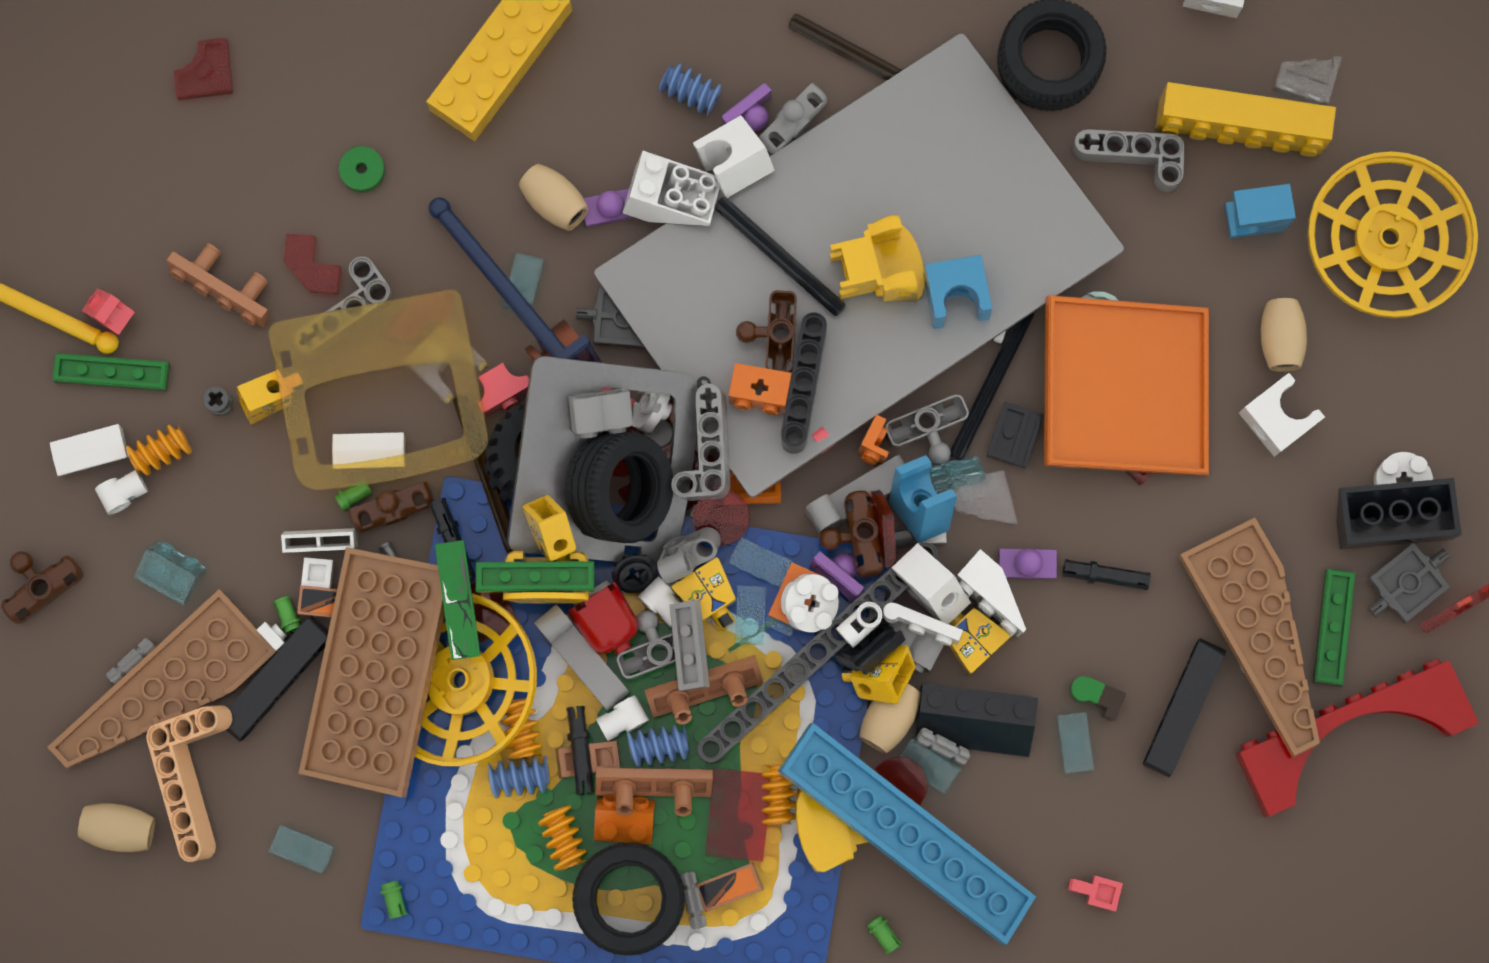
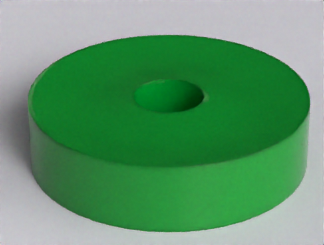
(361, 181)

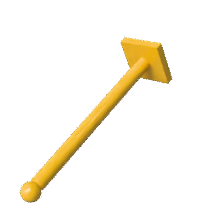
(105, 341)

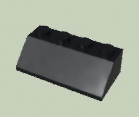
(1397, 513)
(979, 718)

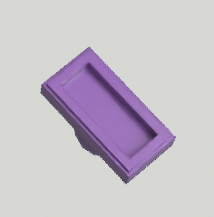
(751, 109)
(606, 208)
(1028, 563)
(839, 573)

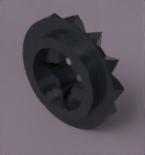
(628, 581)

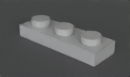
(689, 645)

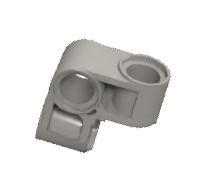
(686, 552)

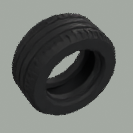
(1069, 20)
(589, 481)
(587, 911)

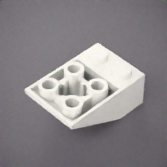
(670, 192)
(988, 586)

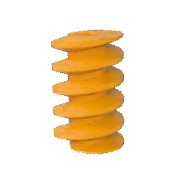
(159, 450)
(523, 742)
(778, 798)
(562, 838)

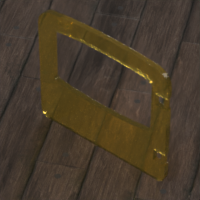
(368, 340)

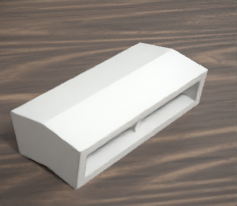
(367, 446)
(89, 449)
(319, 534)

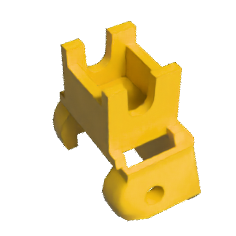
(881, 263)
(545, 597)
(823, 836)

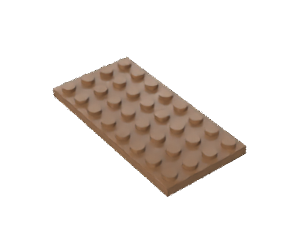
(375, 673)

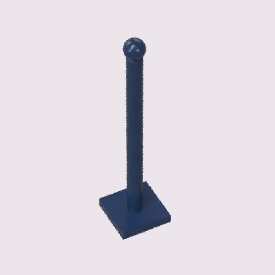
(579, 350)

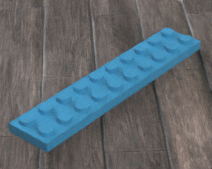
(907, 833)

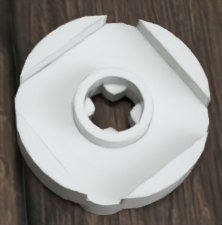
(650, 411)
(1402, 462)
(825, 600)

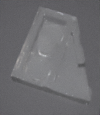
(1308, 79)
(986, 499)

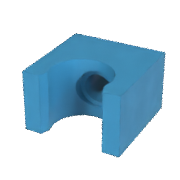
(1260, 211)
(957, 278)
(918, 503)

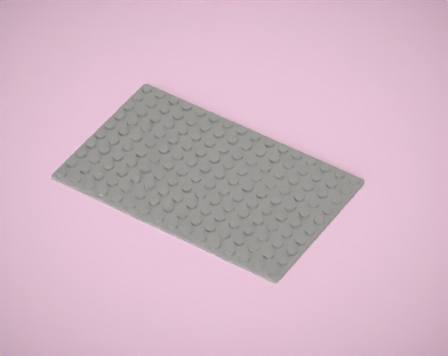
(964, 178)

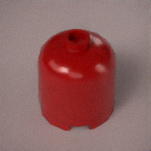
(605, 620)

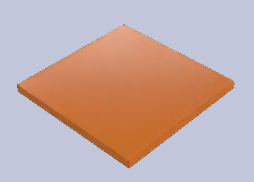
(1126, 386)

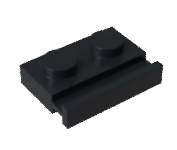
(1014, 435)
(871, 649)

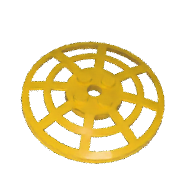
(1403, 224)
(476, 691)

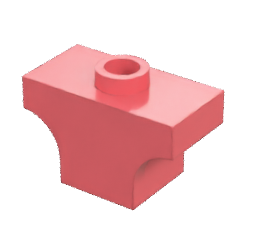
(108, 311)
(501, 389)

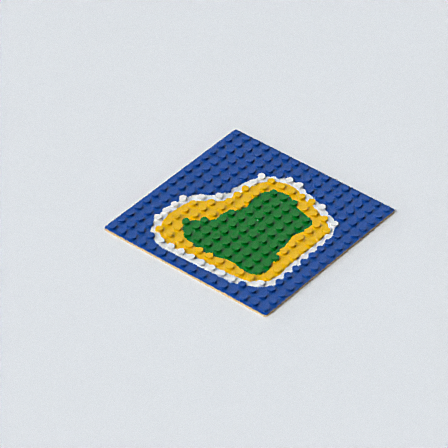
(479, 862)

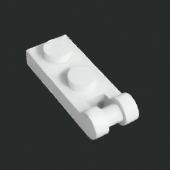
(921, 623)

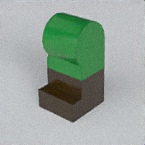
(1099, 694)

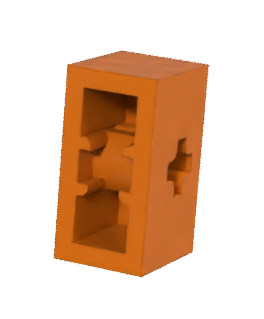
(746, 382)

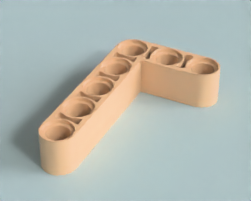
(184, 776)

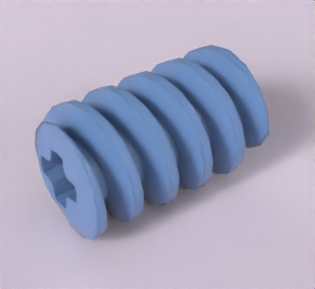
(690, 89)
(658, 746)
(519, 777)

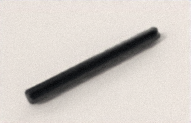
(780, 256)
(990, 388)

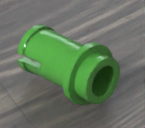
(352, 496)
(287, 615)
(393, 899)
(883, 934)

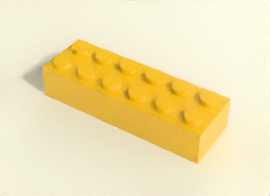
(496, 62)
(1245, 119)

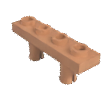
(226, 296)
(723, 680)
(631, 782)

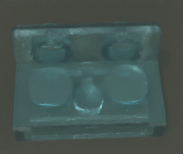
(169, 571)

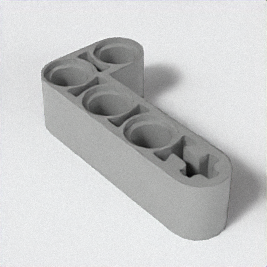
(1129, 154)
(366, 286)
(707, 442)
(830, 510)
(581, 657)

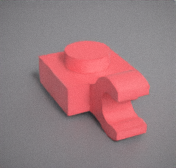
(1100, 892)

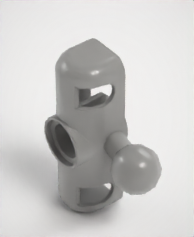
(793, 118)
(913, 431)
(643, 660)

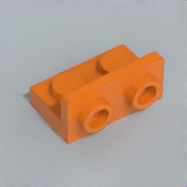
(869, 447)

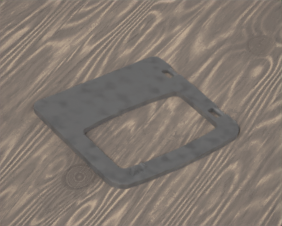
(550, 444)

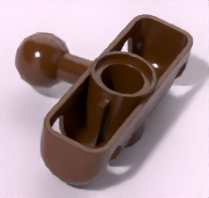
(777, 349)
(391, 507)
(860, 517)
(25, 597)

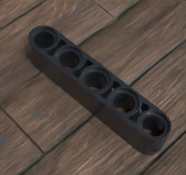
(804, 369)
(277, 677)
(1184, 707)

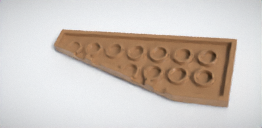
(1251, 606)
(189, 669)

